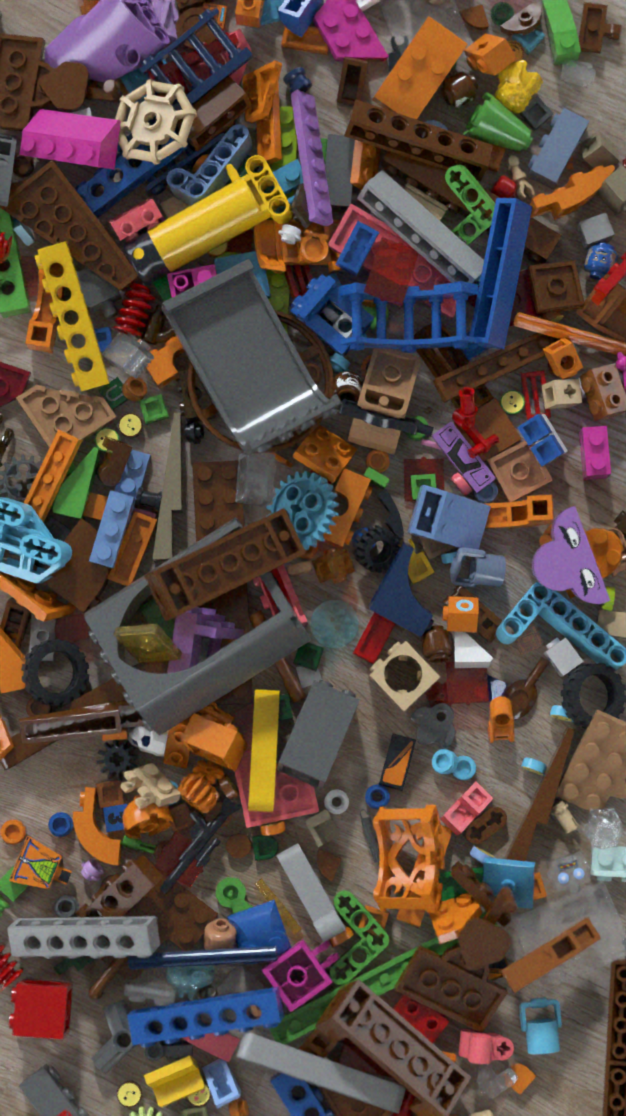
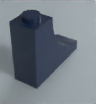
(395, 599)

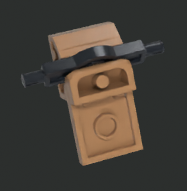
(384, 402)

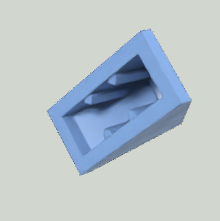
(221, 1082)

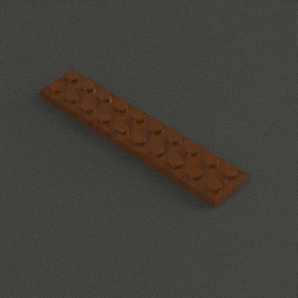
(214, 506)

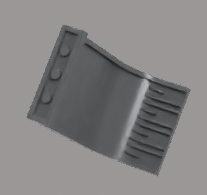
(246, 359)

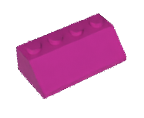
(72, 138)

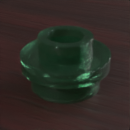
(501, 7)

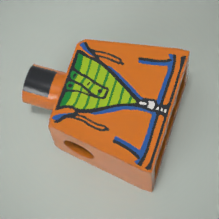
(38, 866)

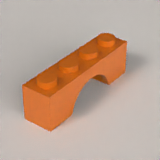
(42, 325)

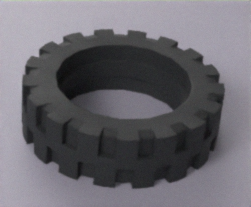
(79, 675)
(572, 687)

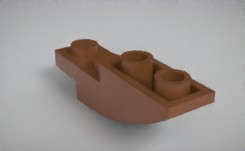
(550, 954)

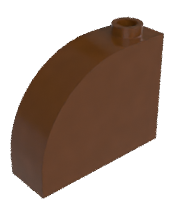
(80, 579)

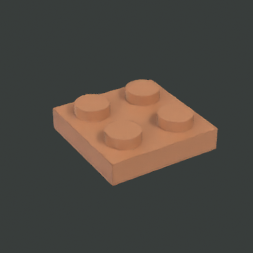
(518, 471)

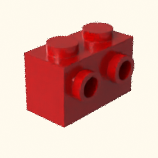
(421, 1017)

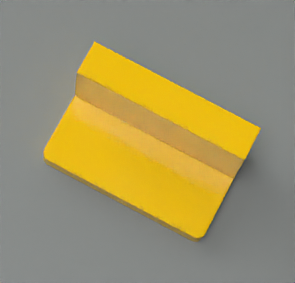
(175, 1081)

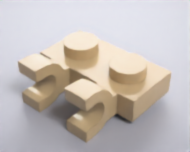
(151, 786)

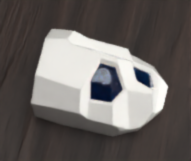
(148, 741)

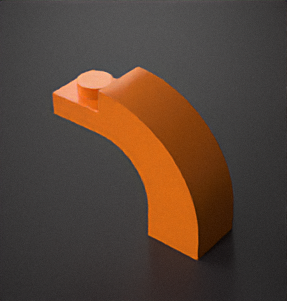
(521, 514)

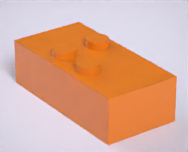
(420, 70)

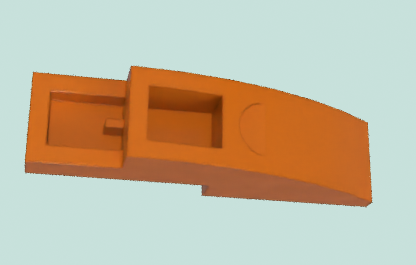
(574, 195)

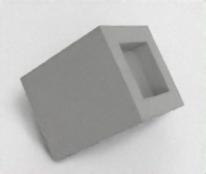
(595, 230)

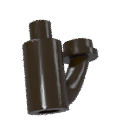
(154, 325)

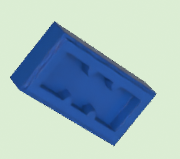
(357, 248)

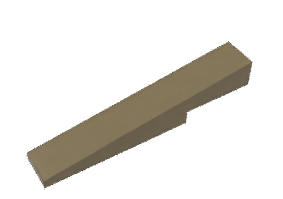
(171, 495)

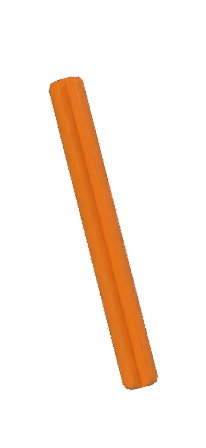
(572, 334)

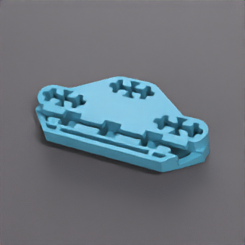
(20, 535)

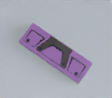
(455, 448)

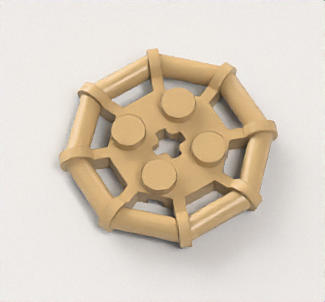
(163, 128)

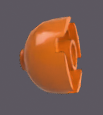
(148, 819)

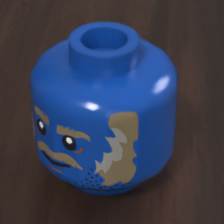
(600, 260)

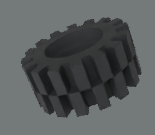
(367, 540)

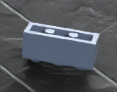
(557, 148)

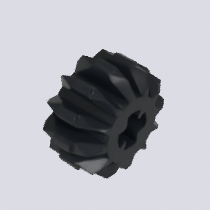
(122, 752)

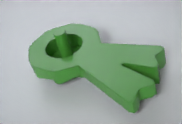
(231, 894)

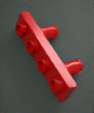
(174, 73)

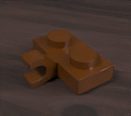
(594, 28)

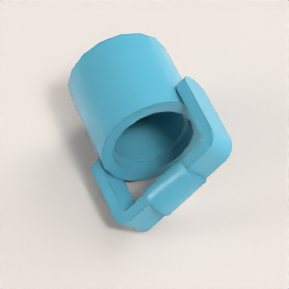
(541, 1034)

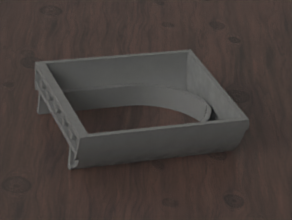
(175, 696)

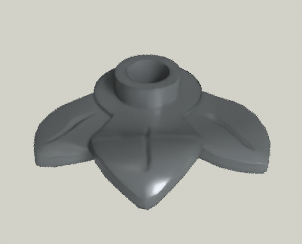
(433, 728)

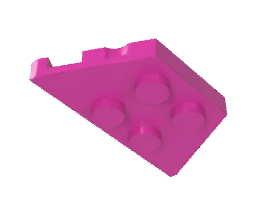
(348, 31)

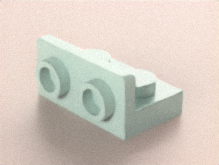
(608, 863)

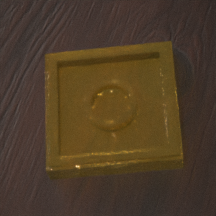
(147, 643)

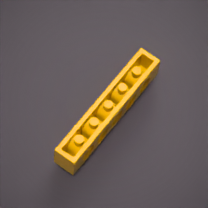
(61, 254)

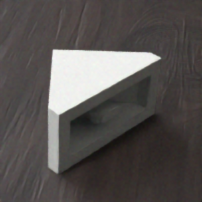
(469, 653)

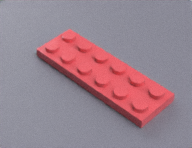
(424, 273)

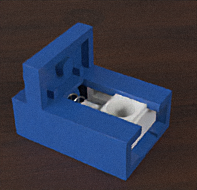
(308, 309)

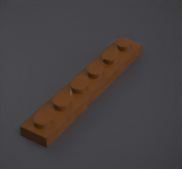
(493, 366)

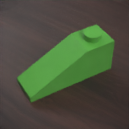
(561, 31)
(75, 490)

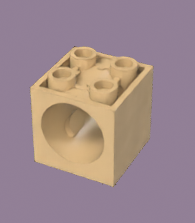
(425, 675)

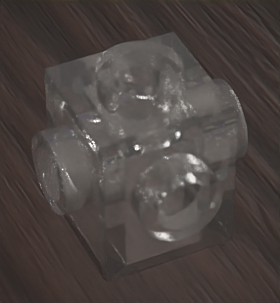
(603, 828)

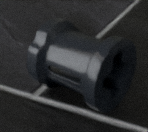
(148, 500)

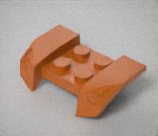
(275, 254)

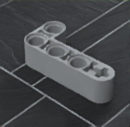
(311, 892)

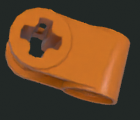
(501, 720)

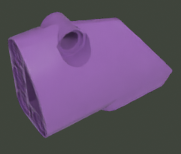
(110, 39)

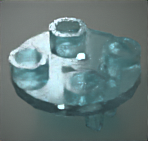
(345, 619)
(190, 978)

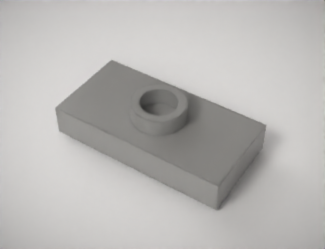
(41, 632)

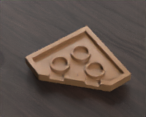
(65, 411)

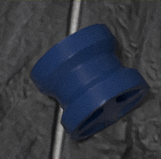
(297, 80)

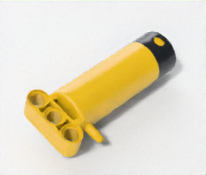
(208, 222)

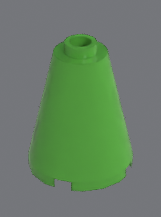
(497, 126)

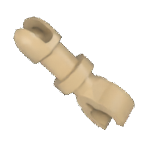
(519, 177)

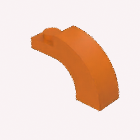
(89, 834)

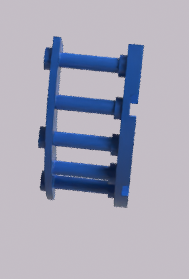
(456, 290)

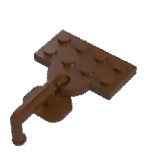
(25, 76)
(179, 918)
(459, 986)

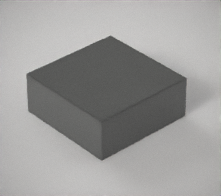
(536, 113)

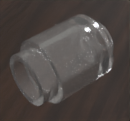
(577, 73)

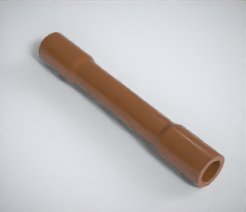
(290, 681)

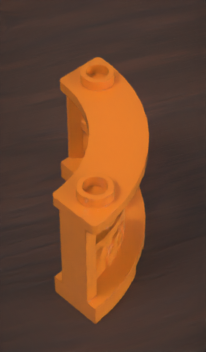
(429, 888)

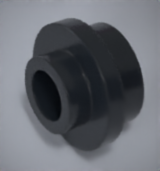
(194, 432)

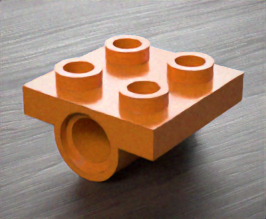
(325, 453)

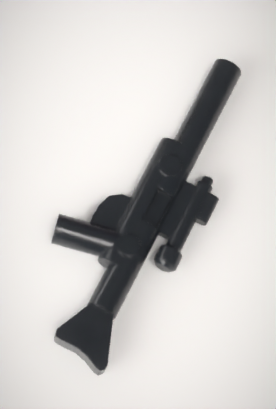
(199, 847)

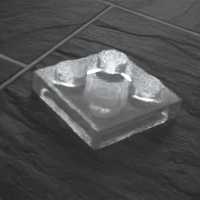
(142, 990)

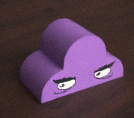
(569, 560)

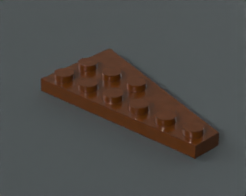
(60, 214)

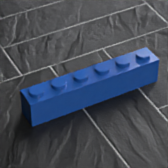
(500, 272)

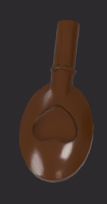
(524, 692)

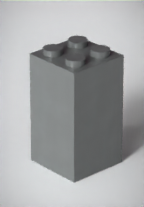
(318, 734)

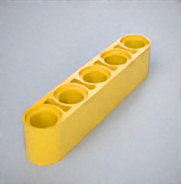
(264, 750)

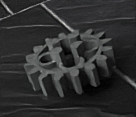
(13, 471)

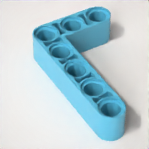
(563, 624)

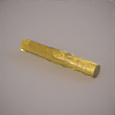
(285, 915)

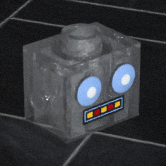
(568, 872)

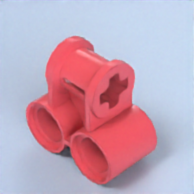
(484, 1047)

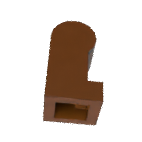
(114, 461)

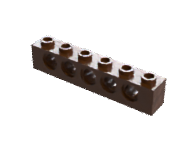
(417, 139)

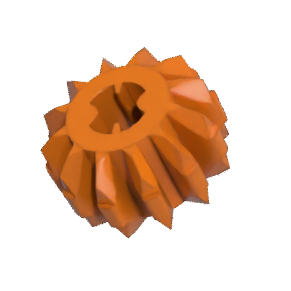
(198, 793)

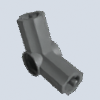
(114, 1049)

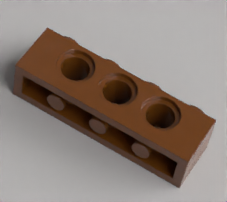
(140, 873)

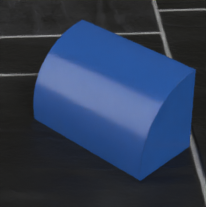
(299, 14)

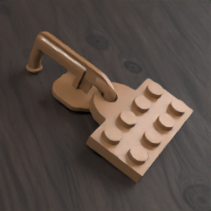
(597, 765)

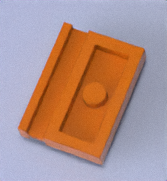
(364, 164)

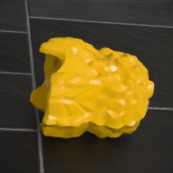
(517, 86)

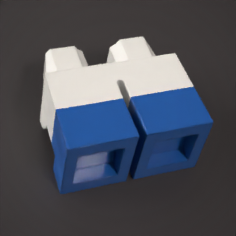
(547, 442)

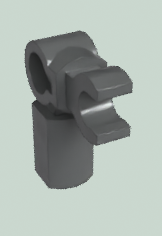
(172, 1051)

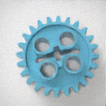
(303, 508)

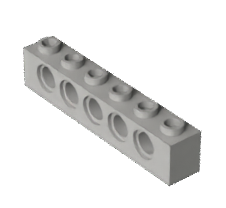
(48, 930)

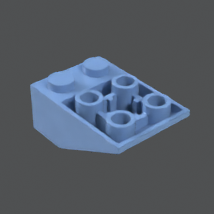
(448, 518)

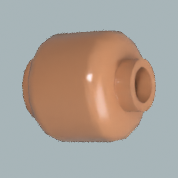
(219, 935)

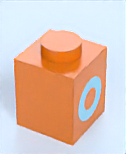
(461, 614)

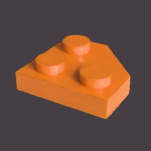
(453, 915)

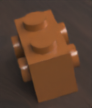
(604, 392)

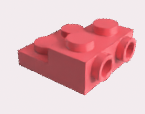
(139, 216)

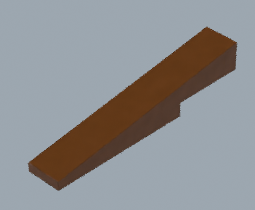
(80, 722)
(542, 801)

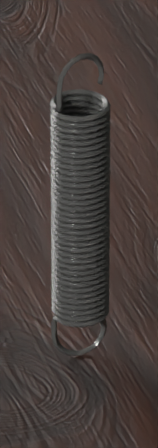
(371, 836)

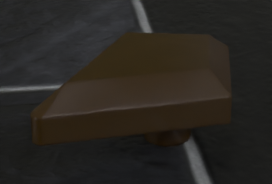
(300, 208)

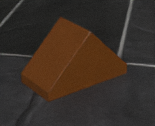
(352, 80)

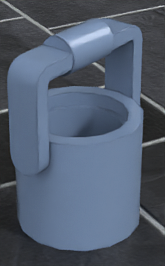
(483, 568)

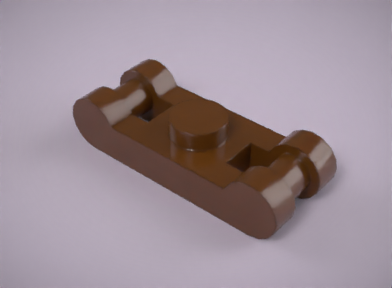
(483, 613)

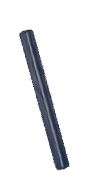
(204, 957)

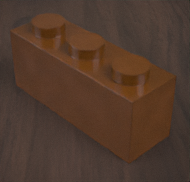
(216, 112)

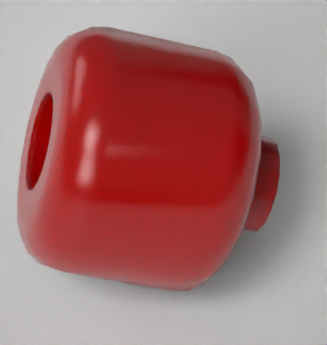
(504, 187)

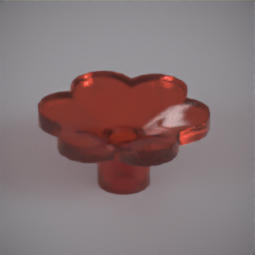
(434, 694)

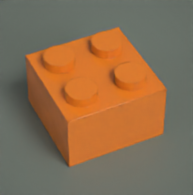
(214, 741)

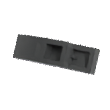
(7, 154)

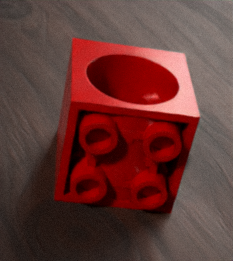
(41, 1008)

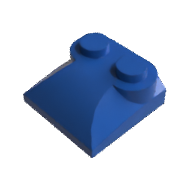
(260, 928)

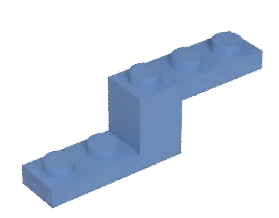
(119, 510)

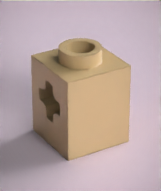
(562, 394)

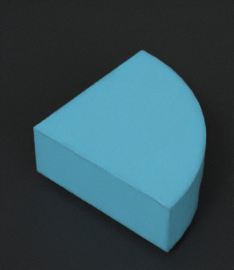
(530, 40)
(23, 232)

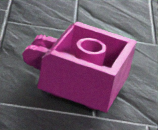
(300, 958)

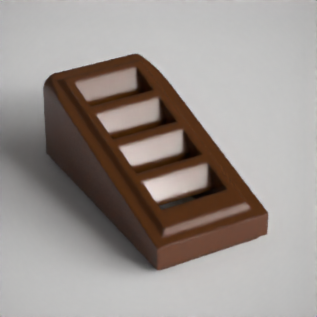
(8, 613)

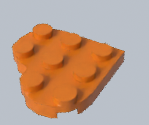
(605, 548)

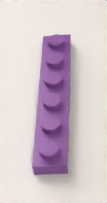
(311, 158)

